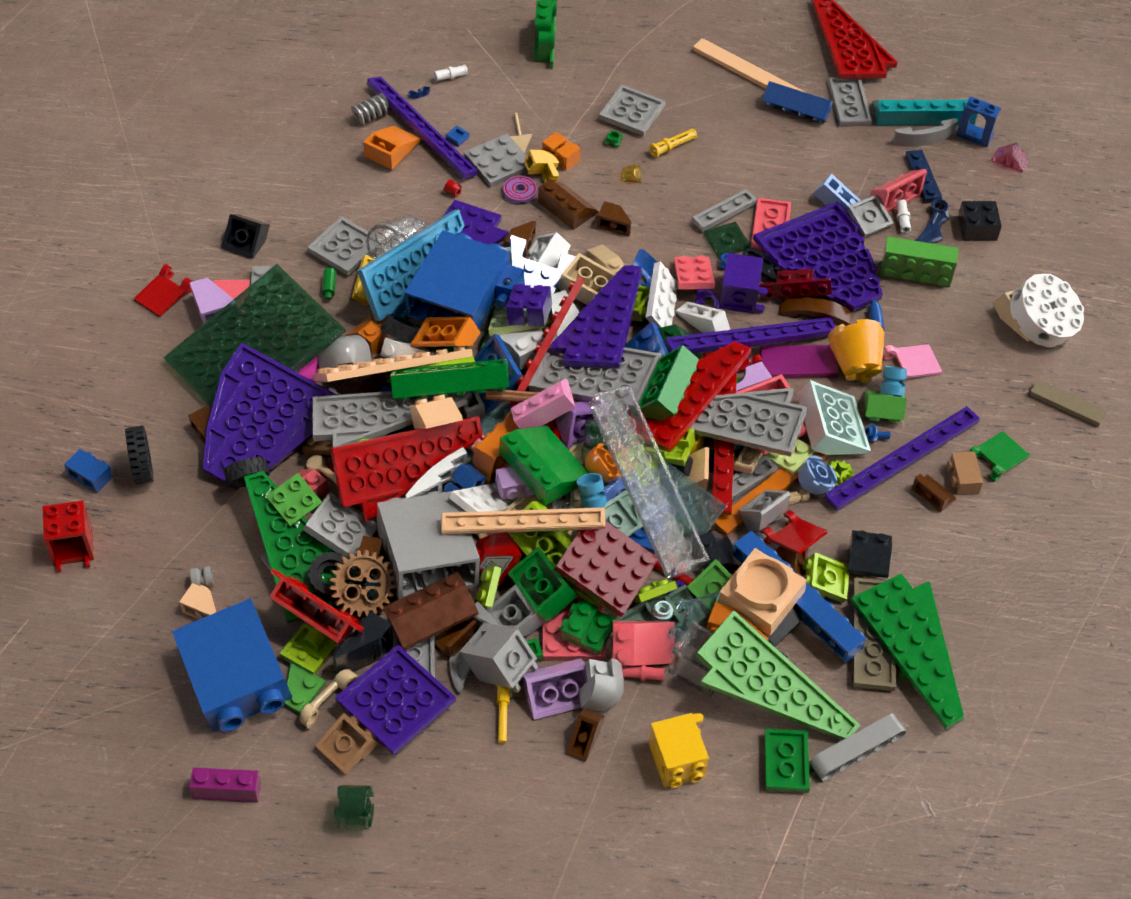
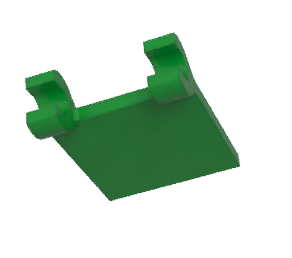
(1001, 453)

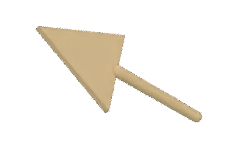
(521, 140)

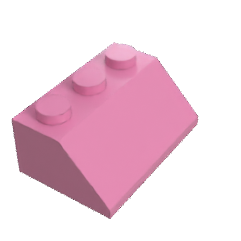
(544, 406)

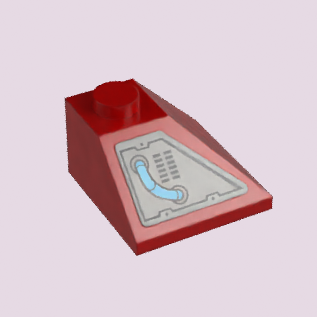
(498, 551)

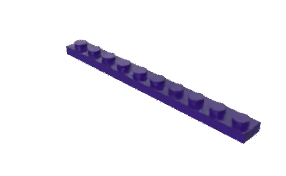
(423, 128)
(753, 335)
(901, 458)

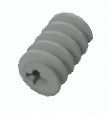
(370, 108)

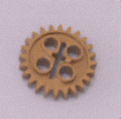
(364, 565)

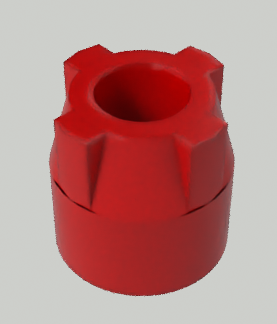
(452, 188)

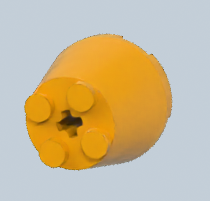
(858, 349)

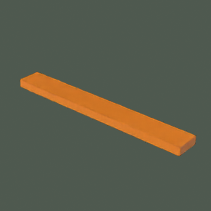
(780, 481)

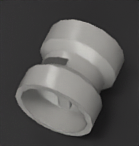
(202, 576)

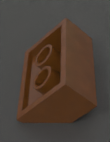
(565, 203)

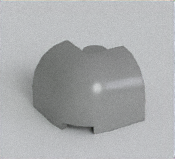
(345, 351)
(603, 685)

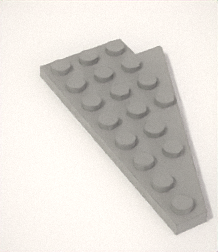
(363, 415)
(754, 420)

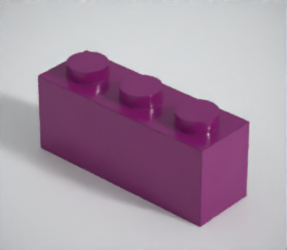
(225, 784)

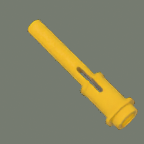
(503, 699)

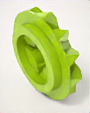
(845, 469)

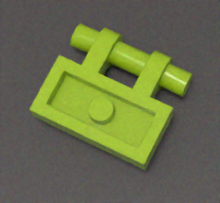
(654, 589)

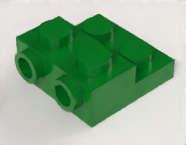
(587, 627)

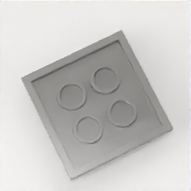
(632, 110)
(497, 160)
(341, 246)
(339, 526)

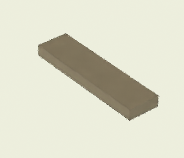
(1067, 403)

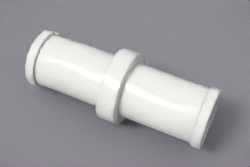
(450, 73)
(903, 216)

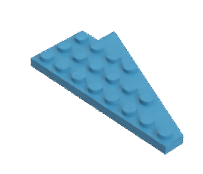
(392, 272)

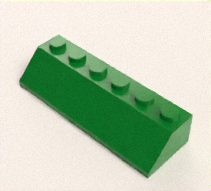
(450, 378)

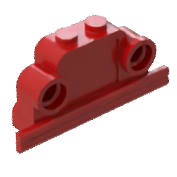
(297, 599)

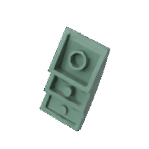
(644, 610)

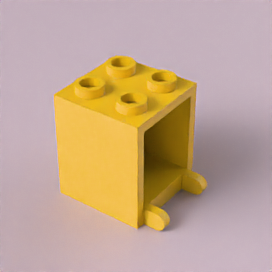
(679, 750)

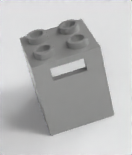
(499, 655)

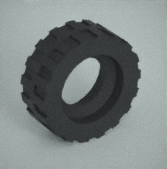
(400, 328)
(236, 471)
(317, 566)

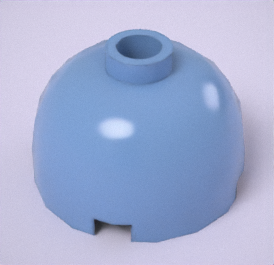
(816, 476)

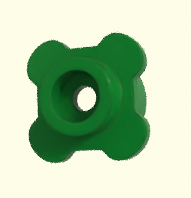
(613, 138)

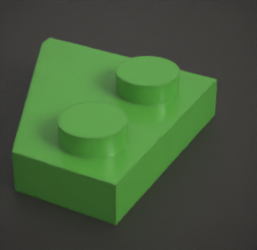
(303, 688)

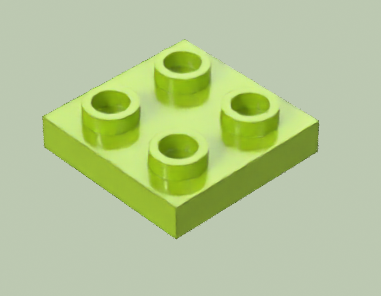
(309, 649)

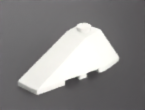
(547, 249)

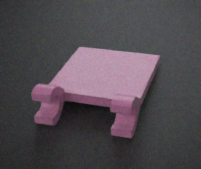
(917, 359)

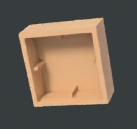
(763, 590)

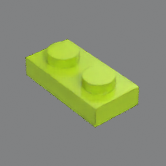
(488, 587)

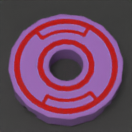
(520, 182)

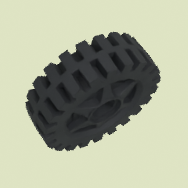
(139, 454)

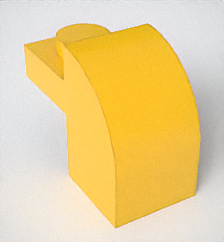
(542, 163)

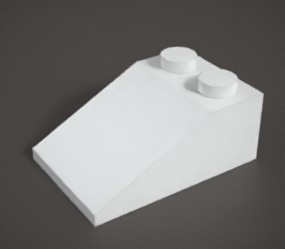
(522, 344)

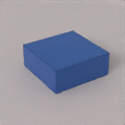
(457, 136)

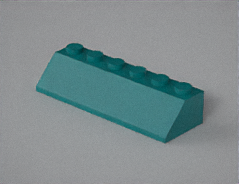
(919, 112)

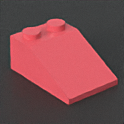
(642, 642)

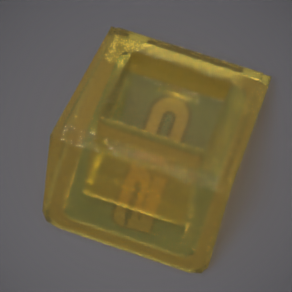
(632, 174)

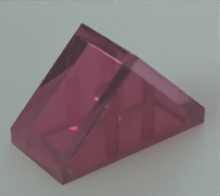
(1012, 157)

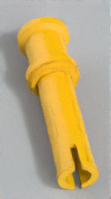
(666, 144)

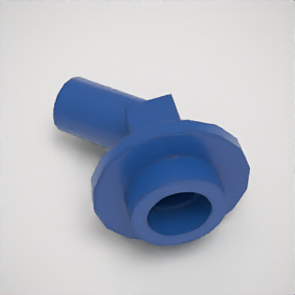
(873, 434)

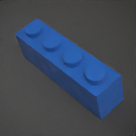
(797, 100)

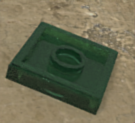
(727, 239)

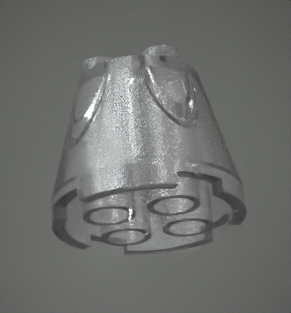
(391, 233)

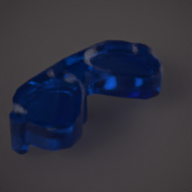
(424, 91)

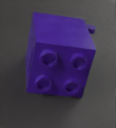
(742, 284)

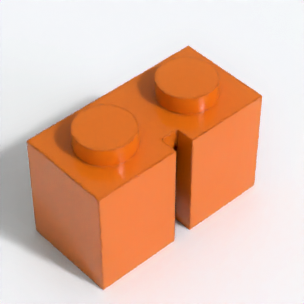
(564, 150)

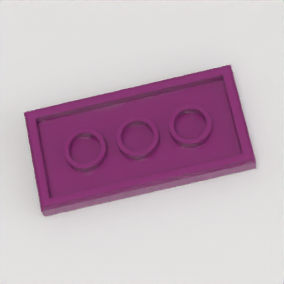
(799, 361)

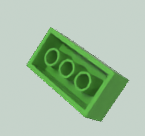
(919, 261)

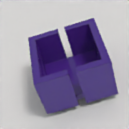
(536, 302)

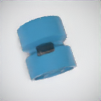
(893, 380)
(591, 491)

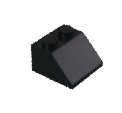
(244, 235)
(719, 548)
(869, 554)

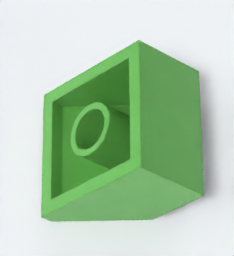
(885, 406)

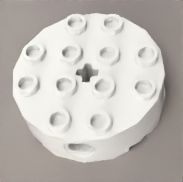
(1047, 310)

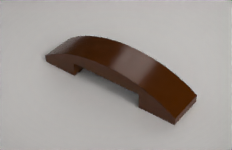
(816, 307)

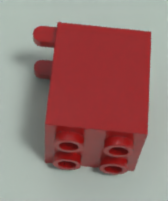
(68, 533)

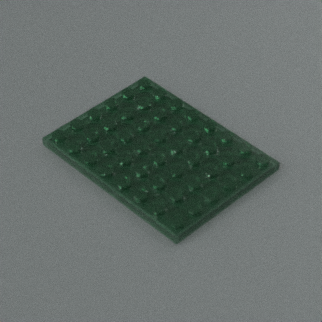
(267, 316)

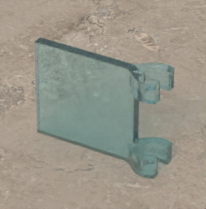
(697, 610)

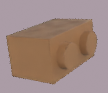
(965, 473)

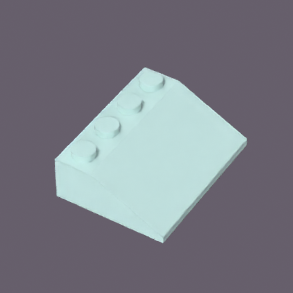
(833, 421)

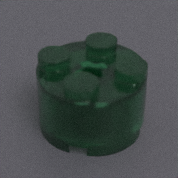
(354, 807)

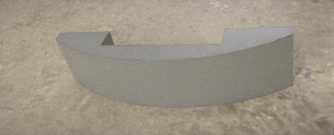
(924, 137)

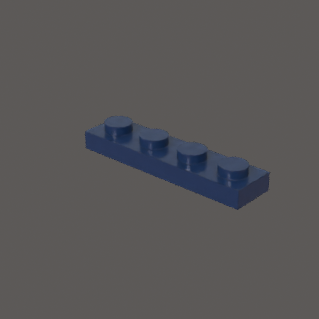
(918, 161)

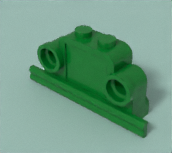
(545, 31)

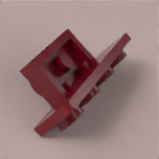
(796, 284)

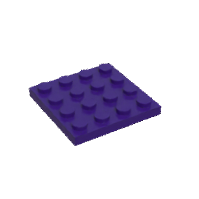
(395, 699)

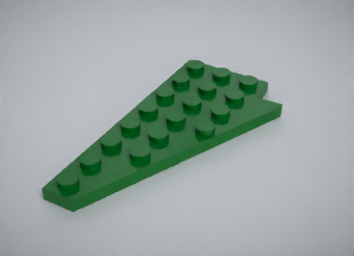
(286, 546)
(912, 634)

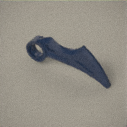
(932, 232)

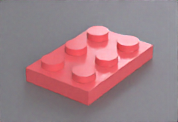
(694, 272)

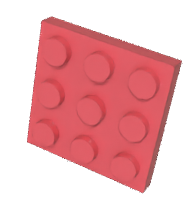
(560, 650)

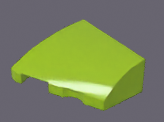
(681, 451)

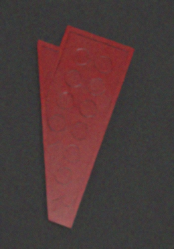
(850, 46)
(705, 384)
(393, 463)

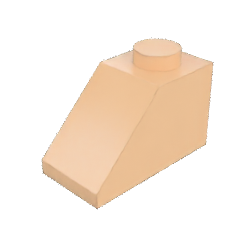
(197, 602)

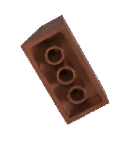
(431, 610)

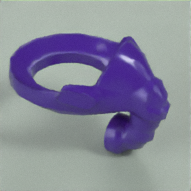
(703, 294)

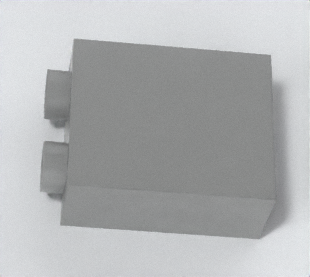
(418, 547)

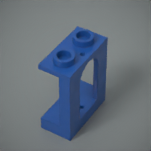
(972, 132)

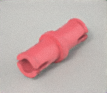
(643, 672)

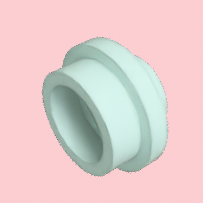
(662, 606)

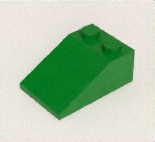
(541, 585)

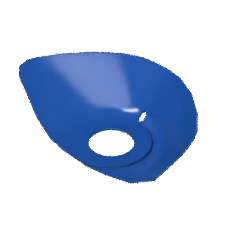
(647, 262)

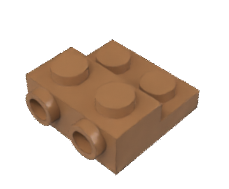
(347, 743)

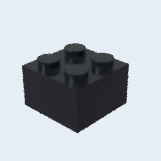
(979, 220)

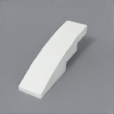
(438, 474)

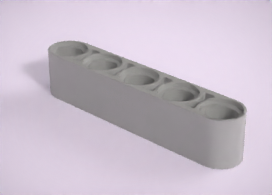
(857, 747)

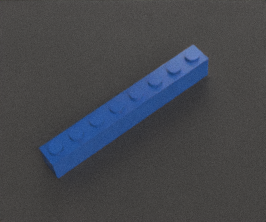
(814, 610)

